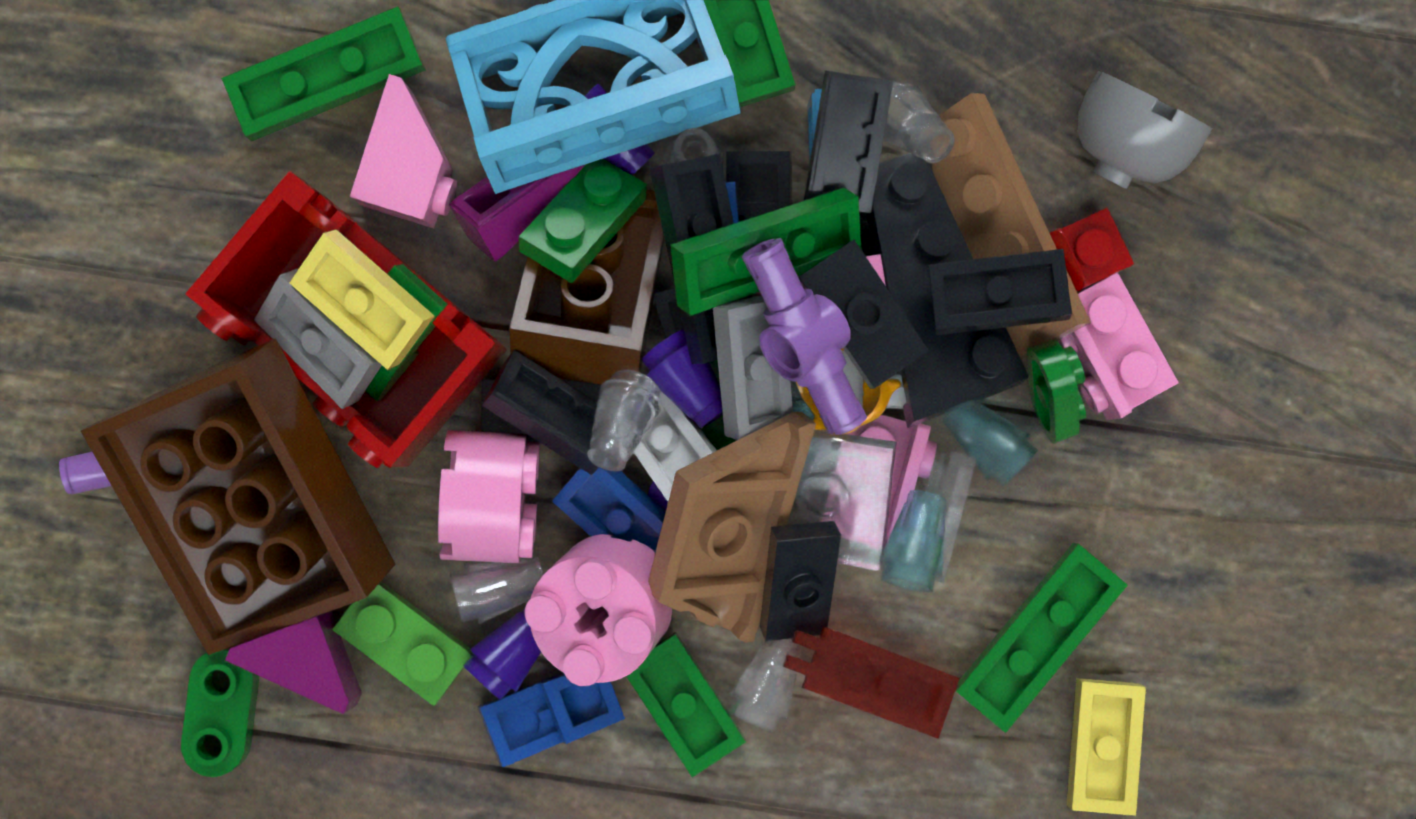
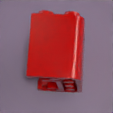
(279, 241)

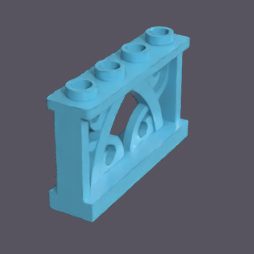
(587, 130)

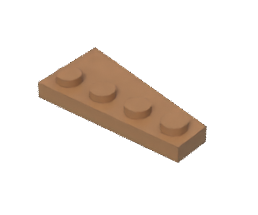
(996, 205)

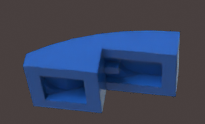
(547, 716)

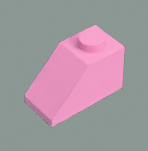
(403, 162)

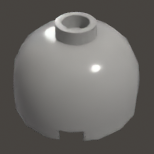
(1136, 133)

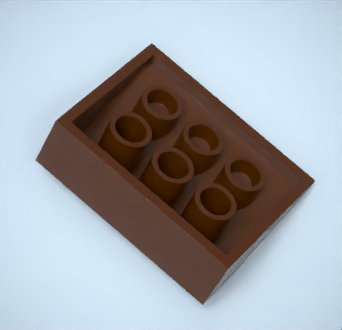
(241, 499)

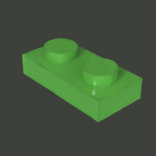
(404, 642)

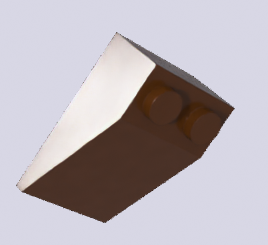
(603, 316)

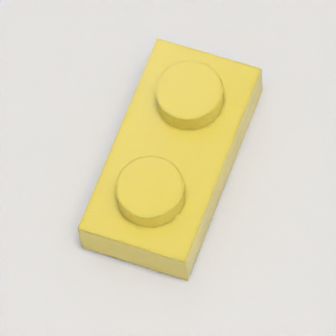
(361, 299)
(1106, 746)

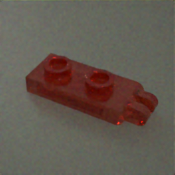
(875, 680)

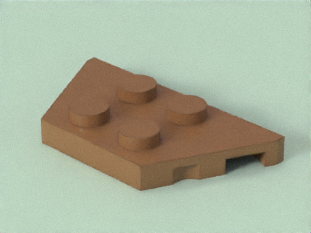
(721, 523)

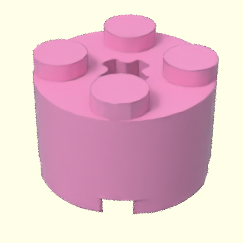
(484, 497)
(574, 628)

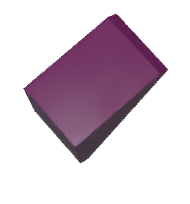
(305, 660)

